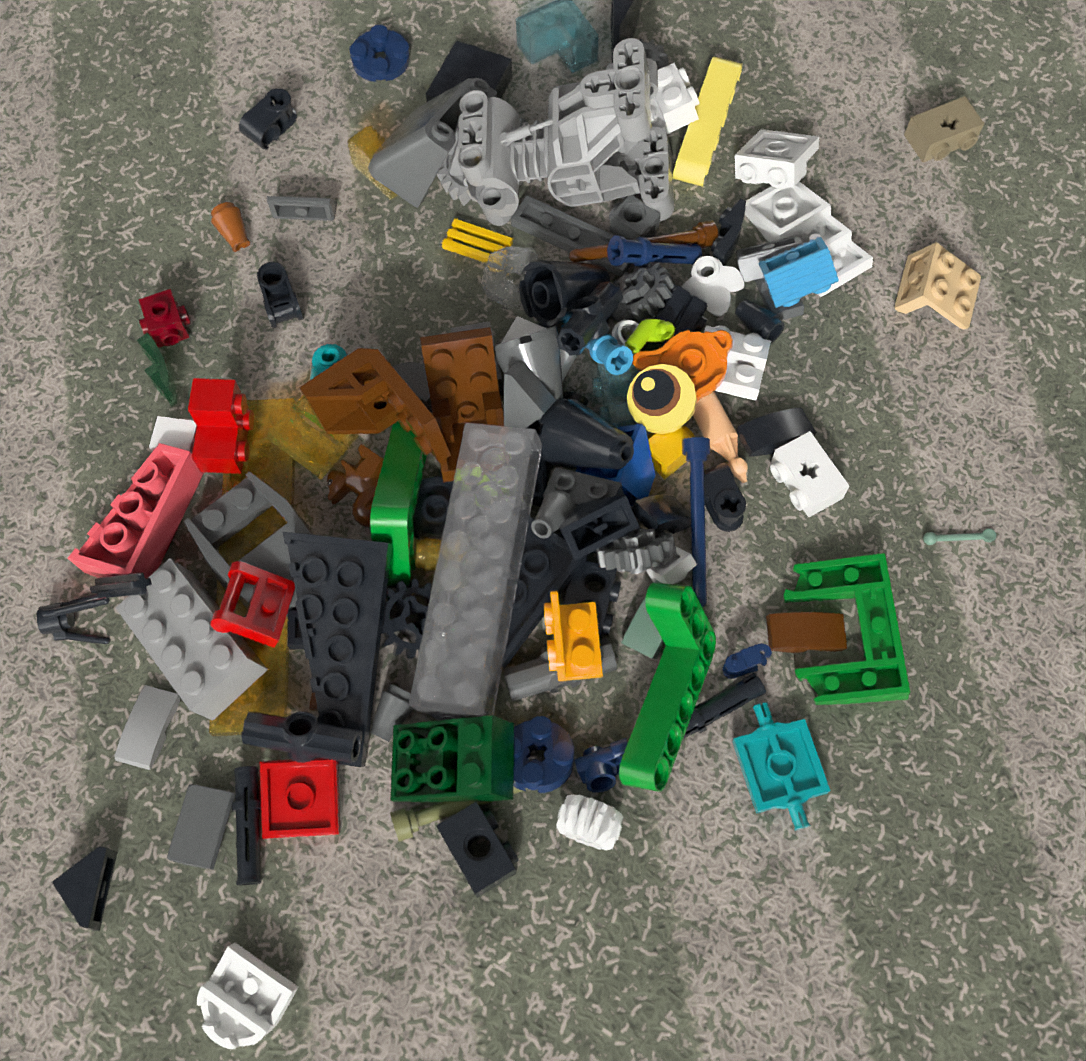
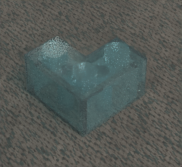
(558, 29)

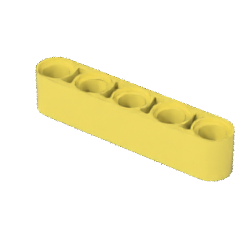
(703, 134)

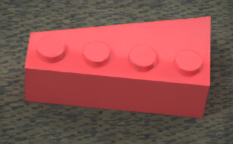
(143, 518)

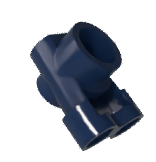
(600, 765)

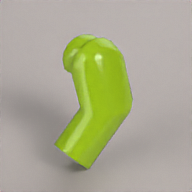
(649, 331)

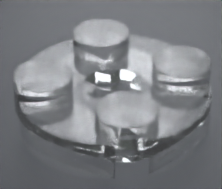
(501, 265)

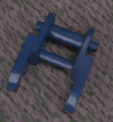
(746, 661)

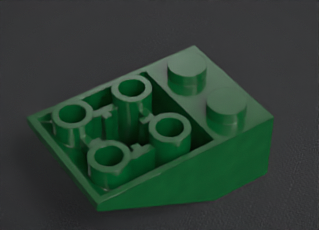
(453, 760)

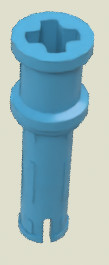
(606, 351)

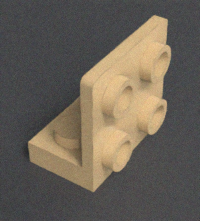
(942, 282)

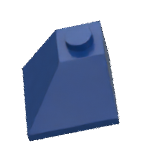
(638, 473)

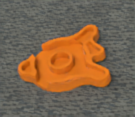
(697, 354)

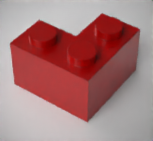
(221, 425)

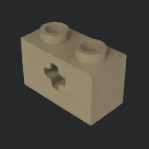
(944, 129)

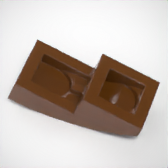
(806, 631)

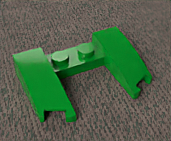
(884, 670)

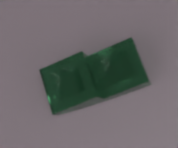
(159, 371)

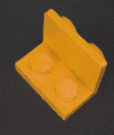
(576, 639)

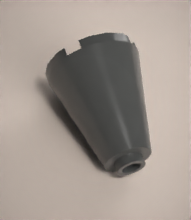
(540, 355)

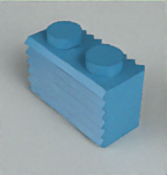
(799, 272)

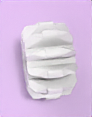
(589, 822)

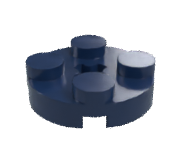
(380, 40)
(558, 755)

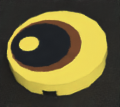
(661, 398)

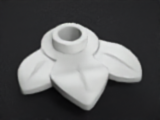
(715, 288)

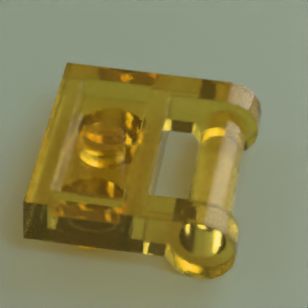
(306, 443)

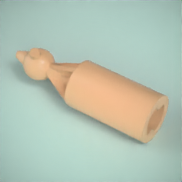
(718, 428)

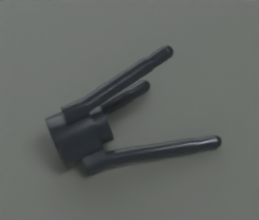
(59, 617)

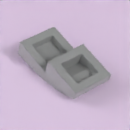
(146, 727)

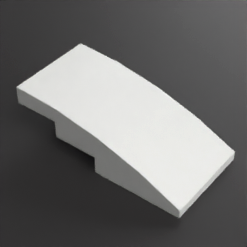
(801, 212)

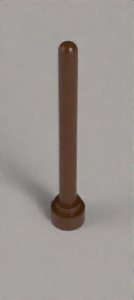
(703, 234)

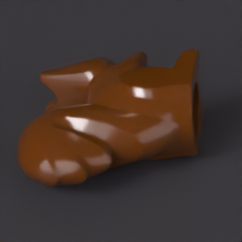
(359, 479)

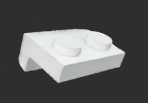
(243, 999)

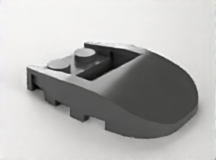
(232, 514)

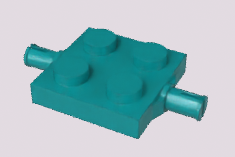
(780, 766)

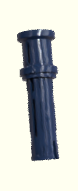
(643, 251)

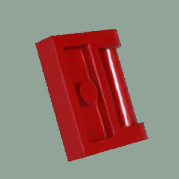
(266, 607)

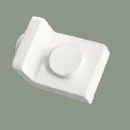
(674, 568)

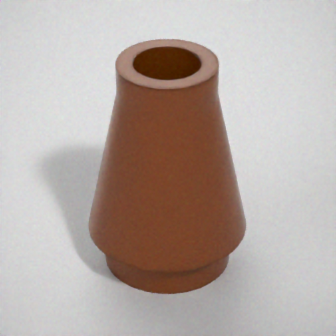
(230, 225)

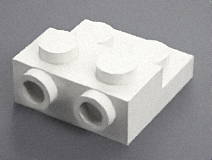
(674, 103)
(775, 158)
(744, 363)

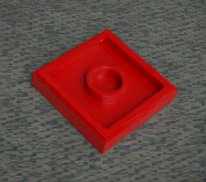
(299, 798)

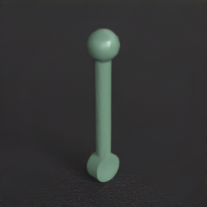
(987, 535)

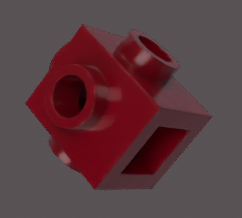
(164, 318)

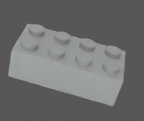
(175, 629)

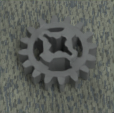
(642, 292)
(637, 551)

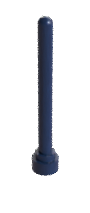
(696, 454)

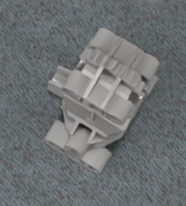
(589, 148)

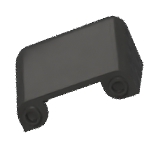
(421, 143)

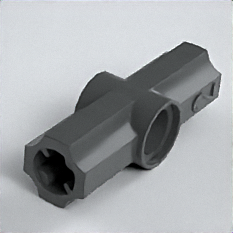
(535, 677)

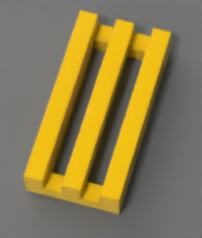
(458, 225)

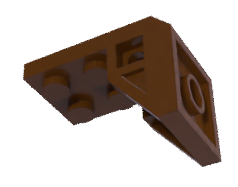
(461, 386)
(352, 389)

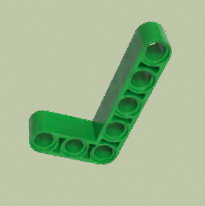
(396, 502)
(674, 687)

